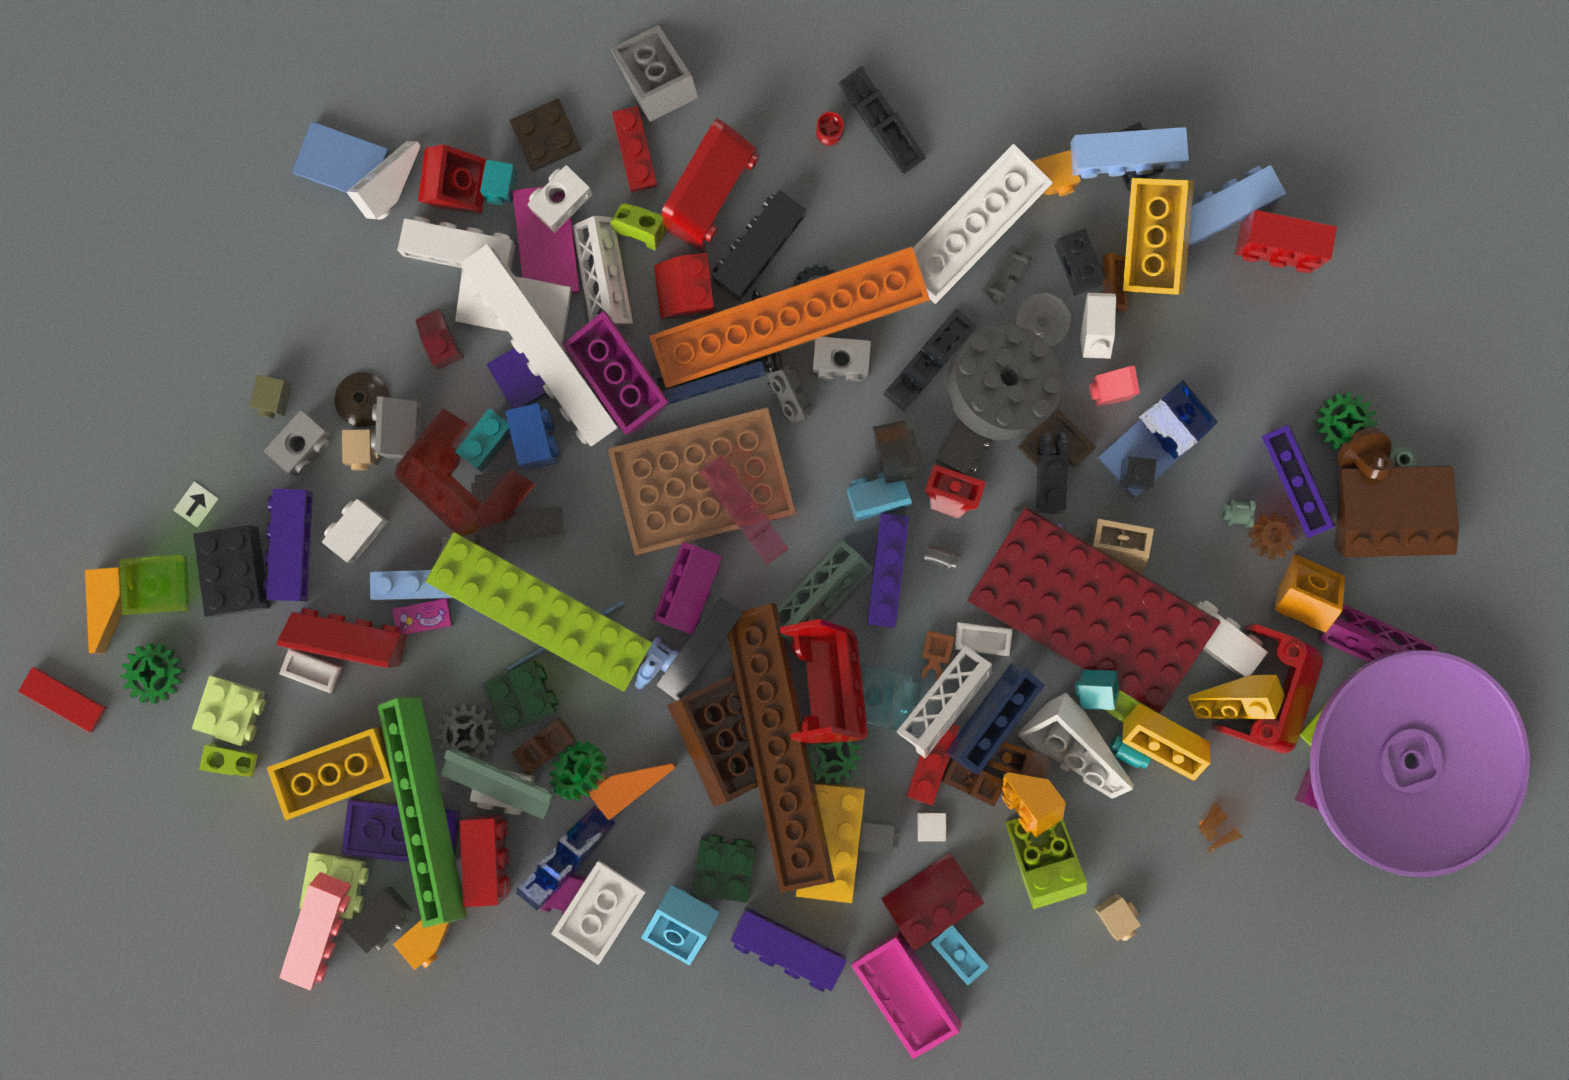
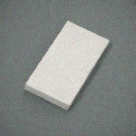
(549, 298)

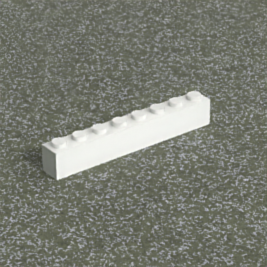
(539, 343)

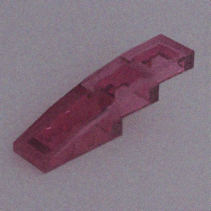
(743, 510)

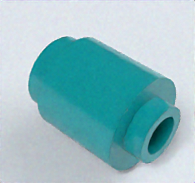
(1128, 754)

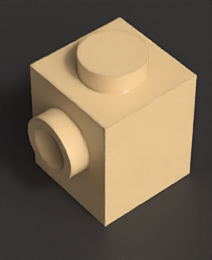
(358, 450)
(1119, 917)

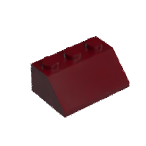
(932, 901)

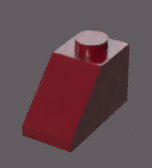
(438, 339)

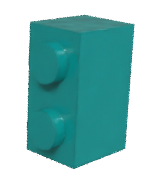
(484, 440)

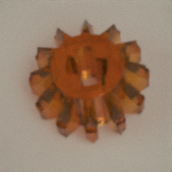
(1279, 543)

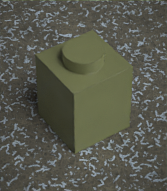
(270, 396)

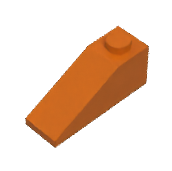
(625, 787)

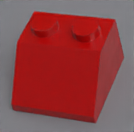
(452, 179)
(684, 286)

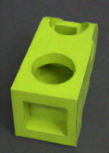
(639, 224)
(228, 760)

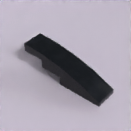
(882, 120)
(930, 359)
(699, 648)

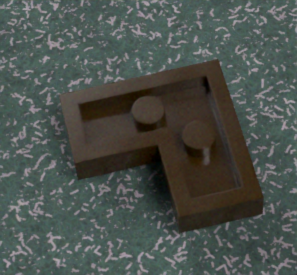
(1078, 444)

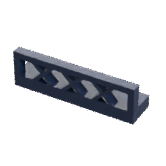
(712, 383)

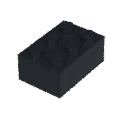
(231, 570)

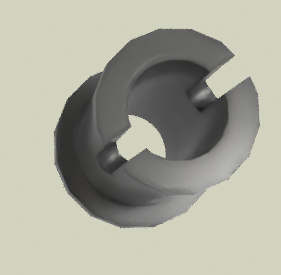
(941, 557)

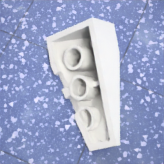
(1071, 739)

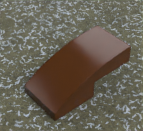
(544, 746)
(982, 786)

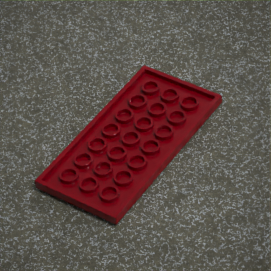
(1093, 609)

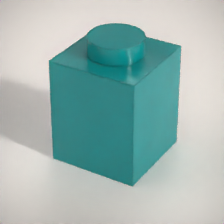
(498, 182)
(1098, 689)

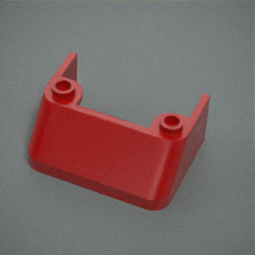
(707, 184)
(1305, 666)
(833, 682)

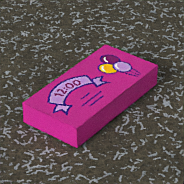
(423, 616)

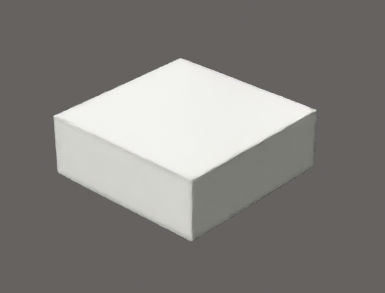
(931, 826)

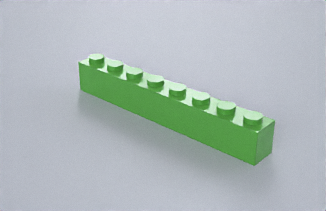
(422, 811)

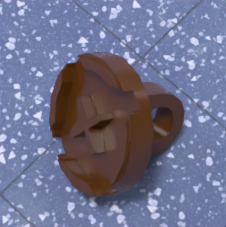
(1368, 452)

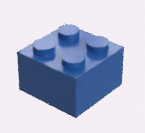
(532, 436)

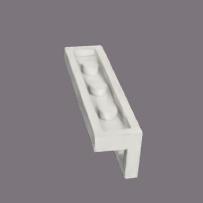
(606, 270)
(954, 707)

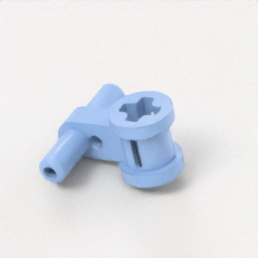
(657, 658)

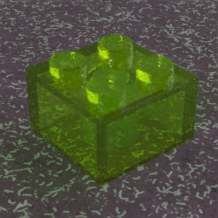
(154, 585)

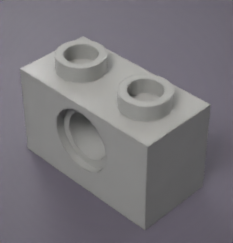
(856, 350)
(283, 449)

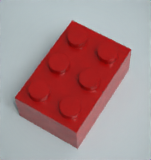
(1285, 241)
(484, 860)

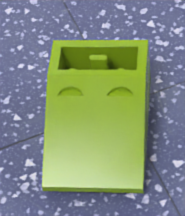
(1047, 864)

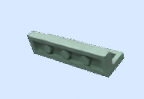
(828, 595)
(497, 783)

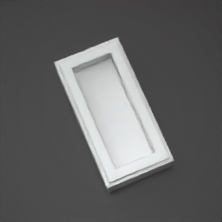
(983, 639)
(311, 670)

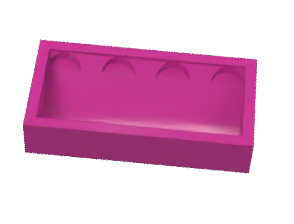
(907, 995)

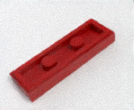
(62, 699)

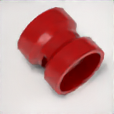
(829, 122)

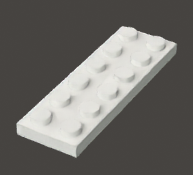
(978, 220)

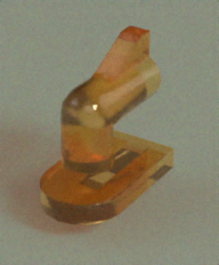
(1214, 818)

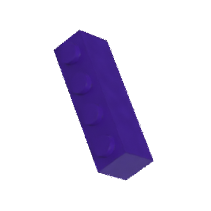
(1298, 481)
(288, 545)
(887, 570)
(788, 949)

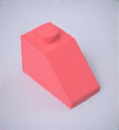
(1114, 386)

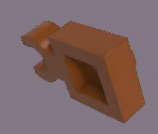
(937, 650)

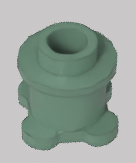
(1408, 456)
(1239, 512)

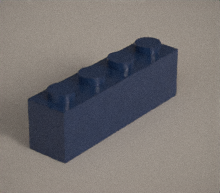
(995, 718)

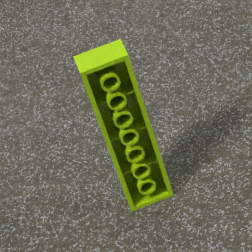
(538, 611)

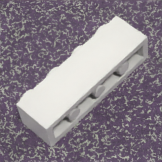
(447, 244)

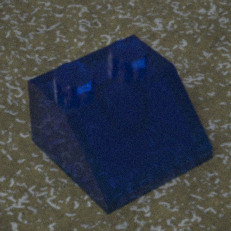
(1178, 420)

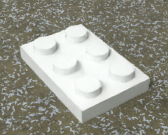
(598, 912)

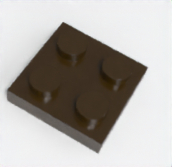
(545, 135)

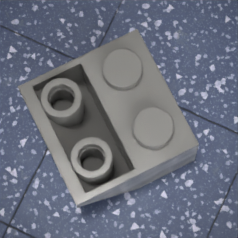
(396, 426)

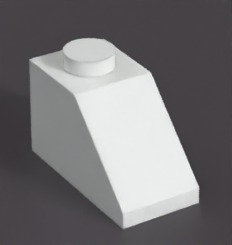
(1098, 325)

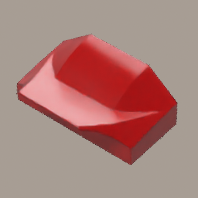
(953, 492)

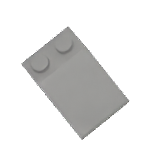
(655, 73)

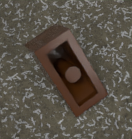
(1020, 761)

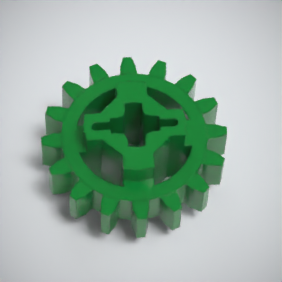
(1348, 411)
(151, 661)
(824, 765)
(578, 771)

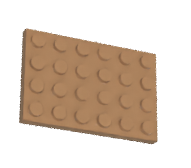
(668, 497)

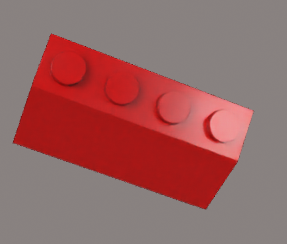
(343, 639)

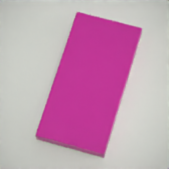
(543, 253)

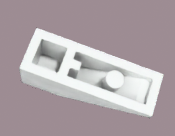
(384, 184)

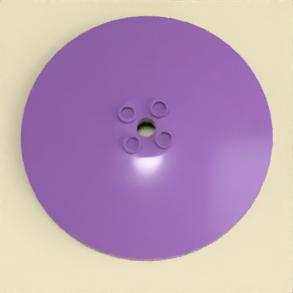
(1465, 771)

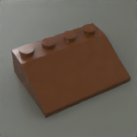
(1397, 515)
(717, 739)

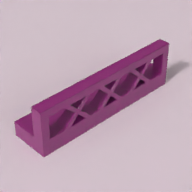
(1359, 642)

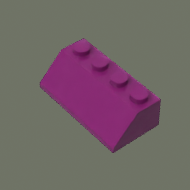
(616, 374)

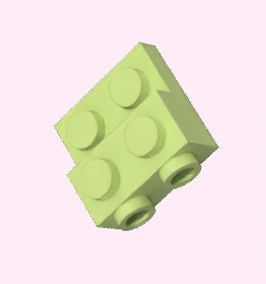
(229, 711)
(342, 868)

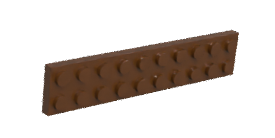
(779, 762)

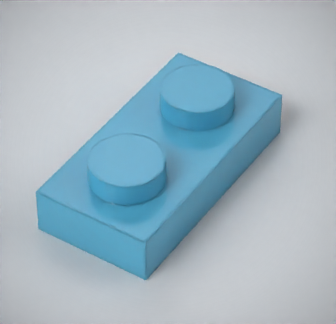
(959, 954)

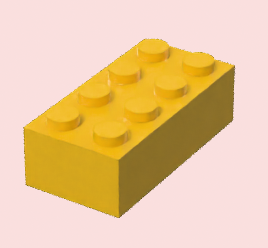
(1158, 235)
(331, 773)
(841, 817)

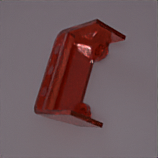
(428, 475)

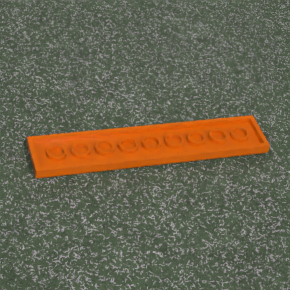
(789, 317)

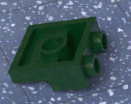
(521, 696)
(724, 868)

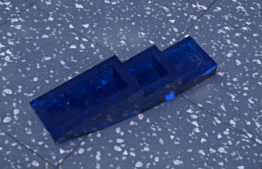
(565, 858)

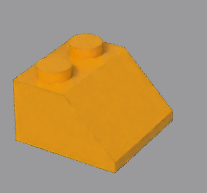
(1310, 593)

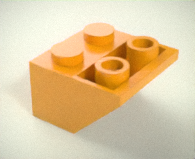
(1034, 801)

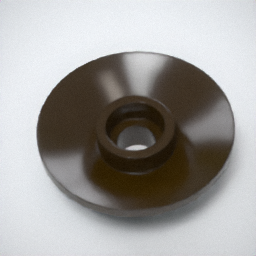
(359, 413)

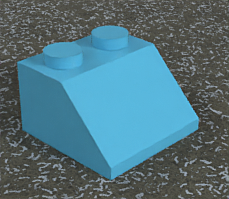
(877, 497)
(680, 925)

